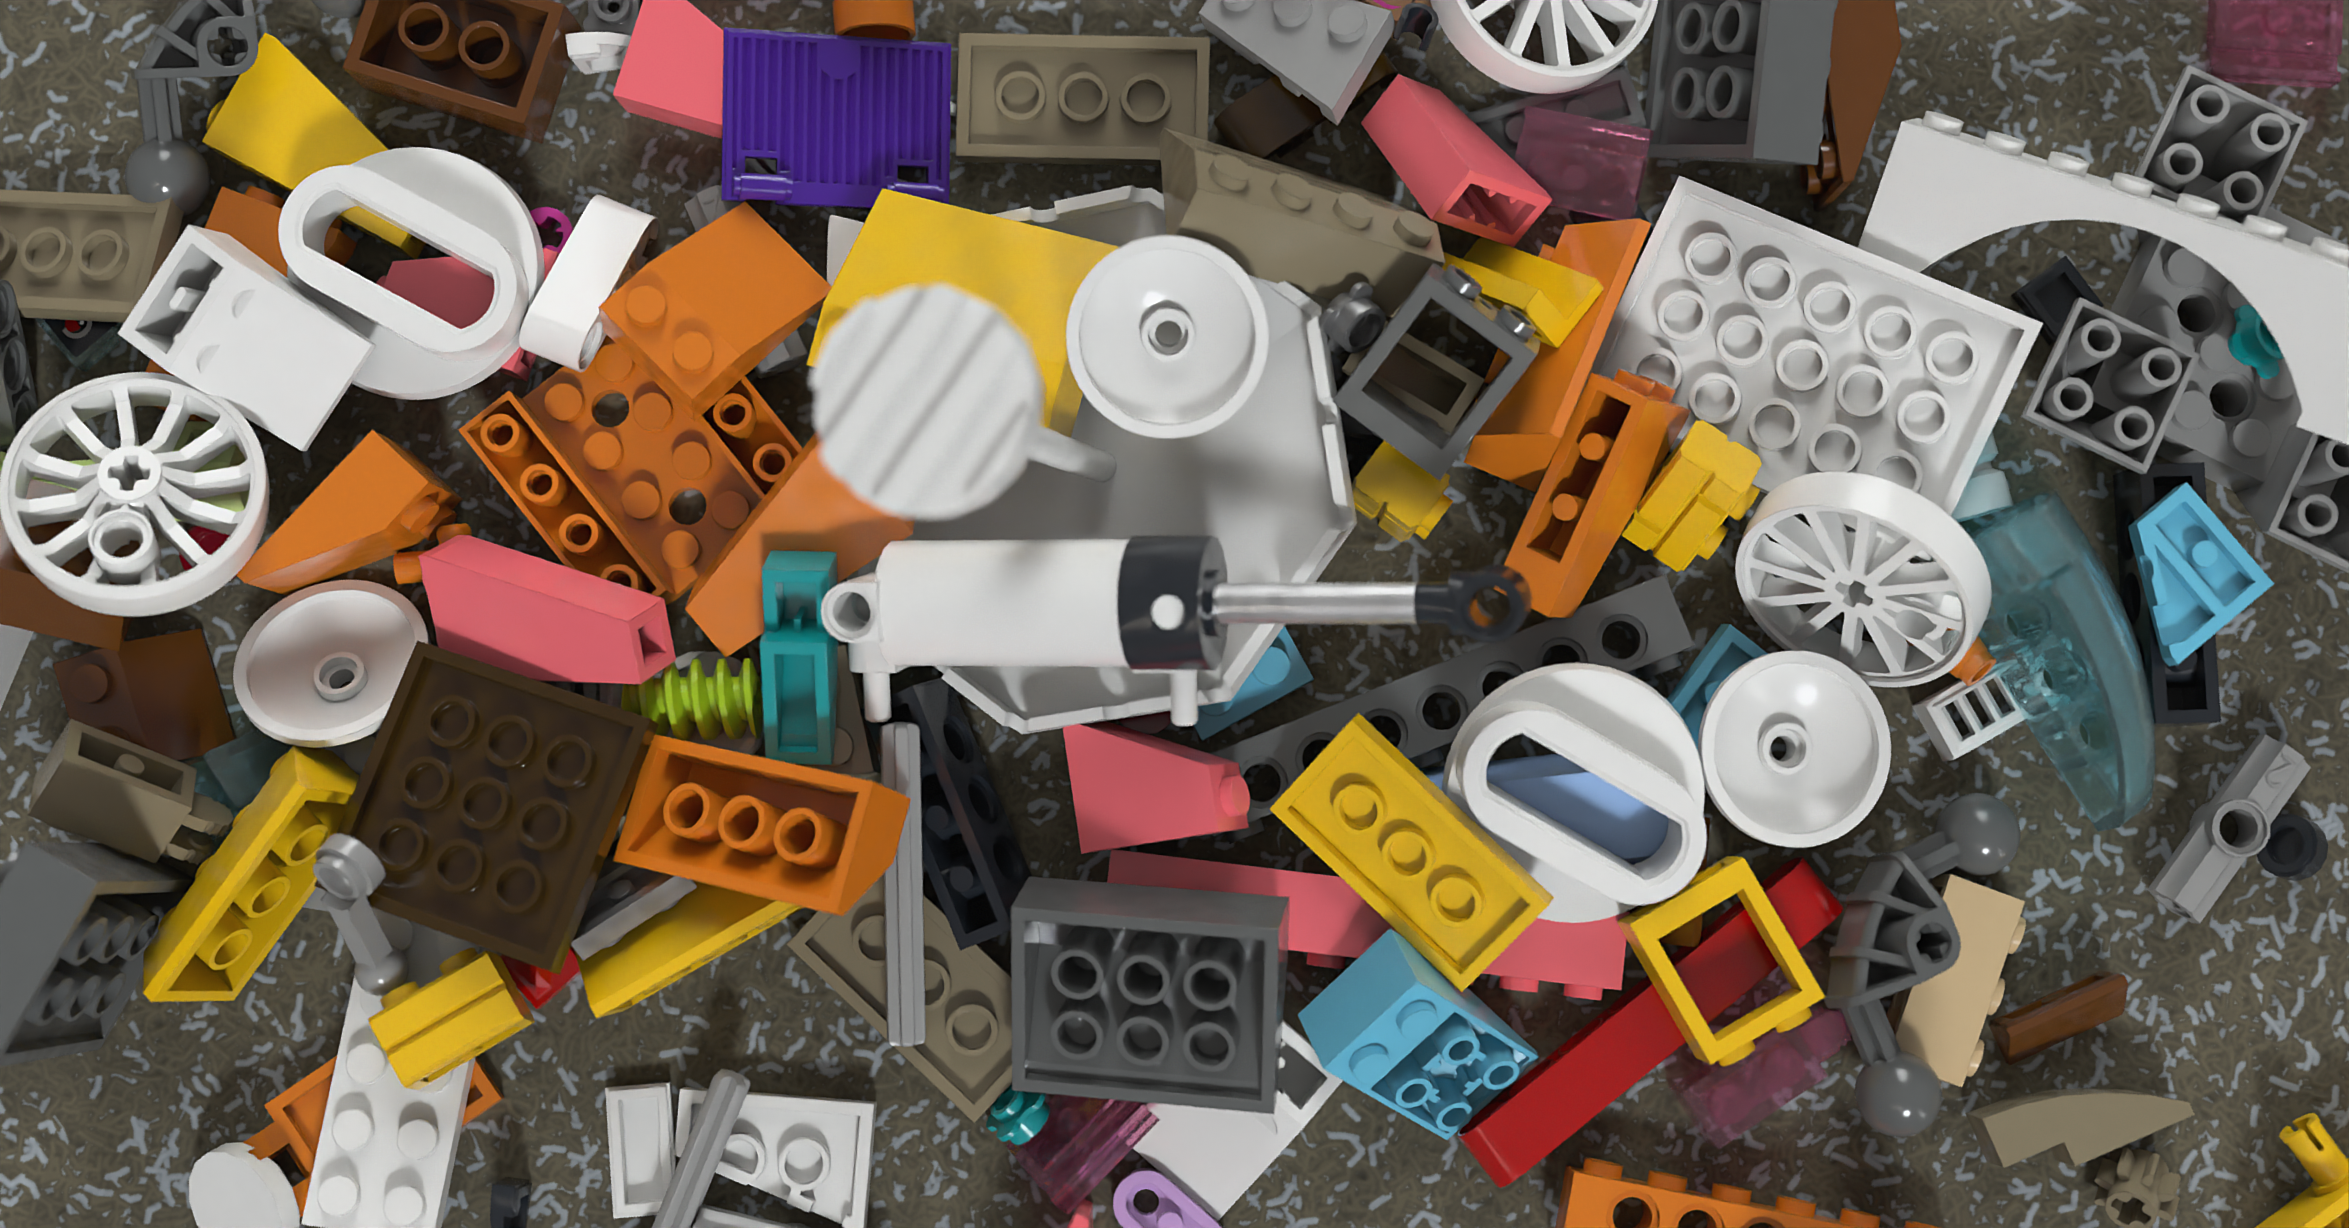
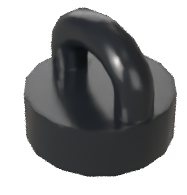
(2294, 848)

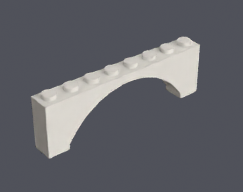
(1957, 188)

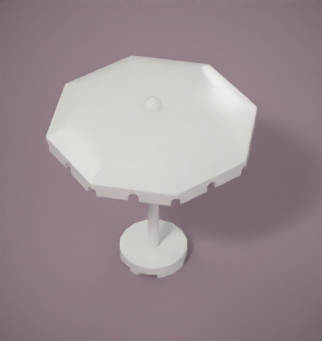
(939, 420)

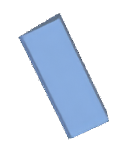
(1578, 802)

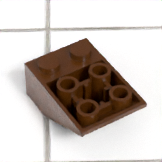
(1862, 62)

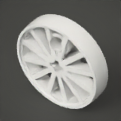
(1506, 62)
(132, 493)
(1864, 577)

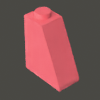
(674, 67)
(1453, 164)
(455, 295)
(1148, 789)

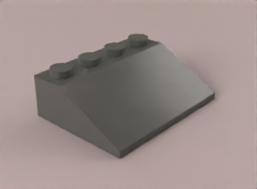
(1739, 80)
(74, 942)
(1148, 993)

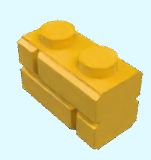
(1400, 494)
(1693, 497)
(450, 1018)

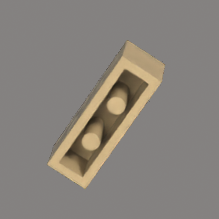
(1947, 1013)

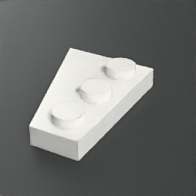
(798, 1149)

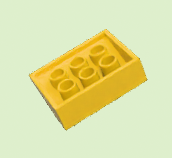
(1001, 261)

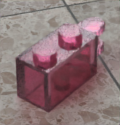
(1782, 1066)

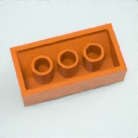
(1535, 412)
(760, 825)

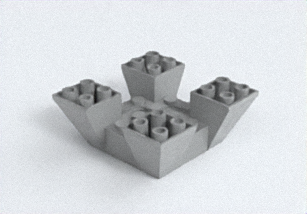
(2143, 383)

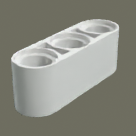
(592, 266)

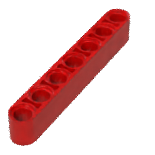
(1639, 1030)

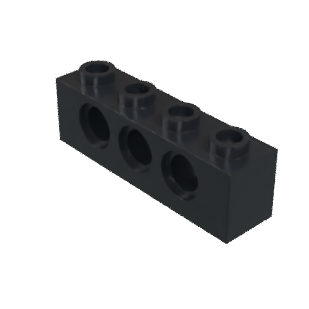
(2181, 692)
(964, 825)

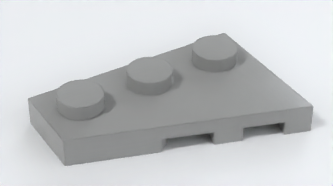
(1310, 44)

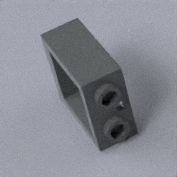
(1400, 423)

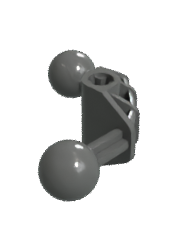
(165, 162)
(1901, 936)

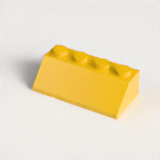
(251, 883)
(675, 944)

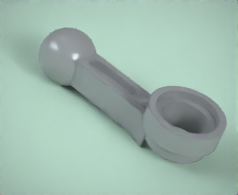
(350, 875)

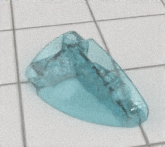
(2082, 636)

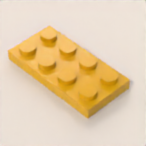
(1411, 853)

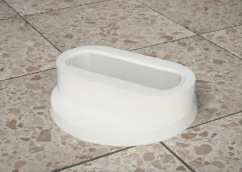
(449, 206)
(1617, 733)

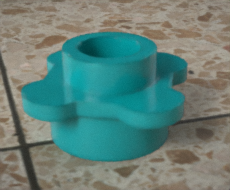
(2254, 343)
(1018, 1115)

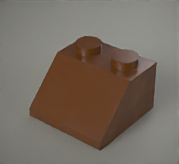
(151, 694)

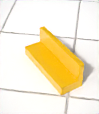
(1537, 288)

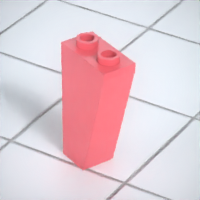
(542, 616)

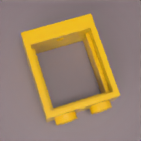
(1701, 893)

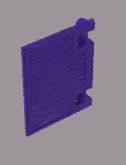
(833, 117)

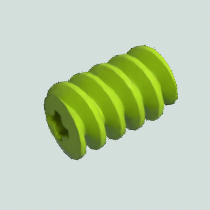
(700, 701)

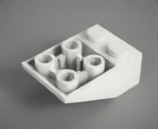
(246, 335)
(1221, 1151)

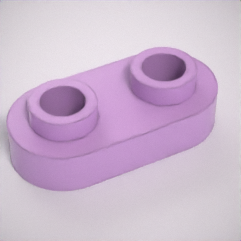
(1174, 1205)

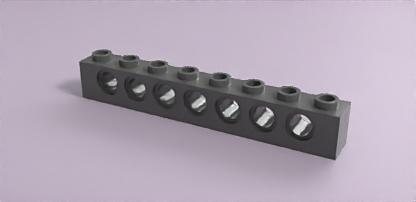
(1642, 610)

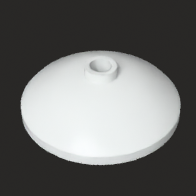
(1157, 385)
(313, 644)
(1832, 757)

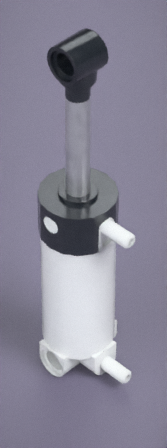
(1109, 604)

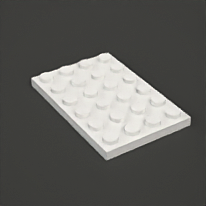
(1815, 349)

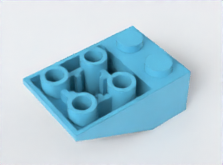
(1413, 1038)

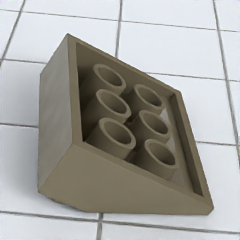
(1295, 222)

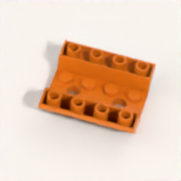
(610, 491)

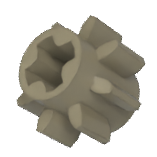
(2137, 1189)

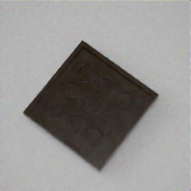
(494, 803)

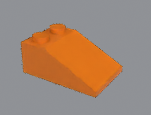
(713, 307)
(361, 513)

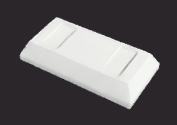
(640, 1147)

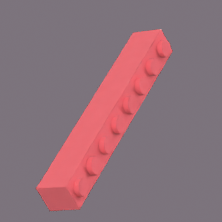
(1337, 923)

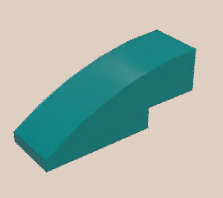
(798, 658)

